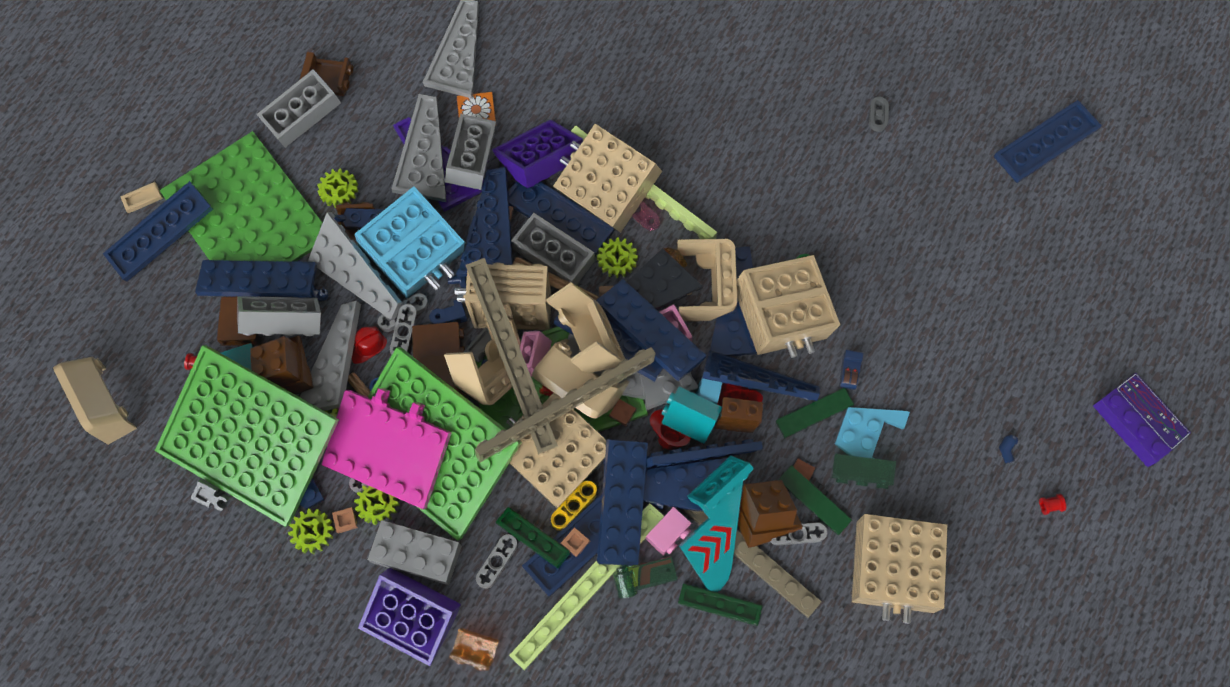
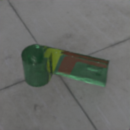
(642, 576)

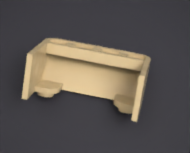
(721, 259)
(590, 328)
(561, 376)
(483, 383)
(92, 399)

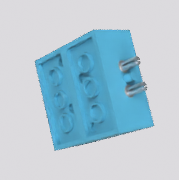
(410, 243)

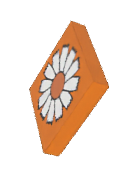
(480, 106)

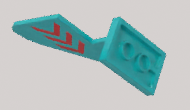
(713, 542)

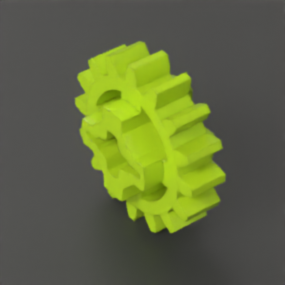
(335, 185)
(625, 257)
(373, 510)
(303, 540)

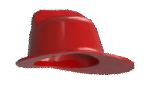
(367, 344)
(738, 392)
(667, 437)

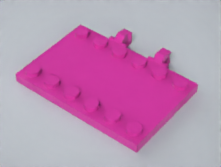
(387, 447)

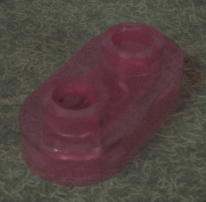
(645, 215)

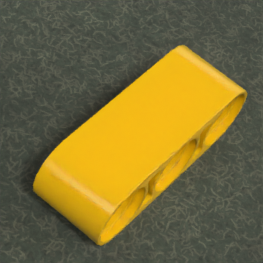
(576, 496)

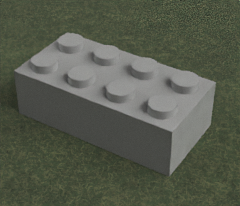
(299, 108)
(470, 151)
(551, 247)
(278, 316)
(414, 552)

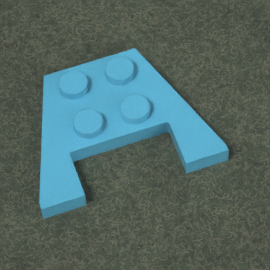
(863, 427)

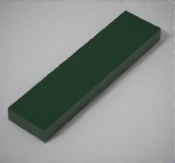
(814, 413)
(815, 500)
(533, 537)
(720, 604)

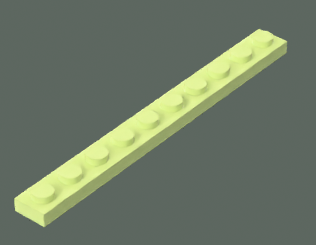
(675, 209)
(574, 600)

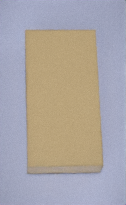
(141, 197)

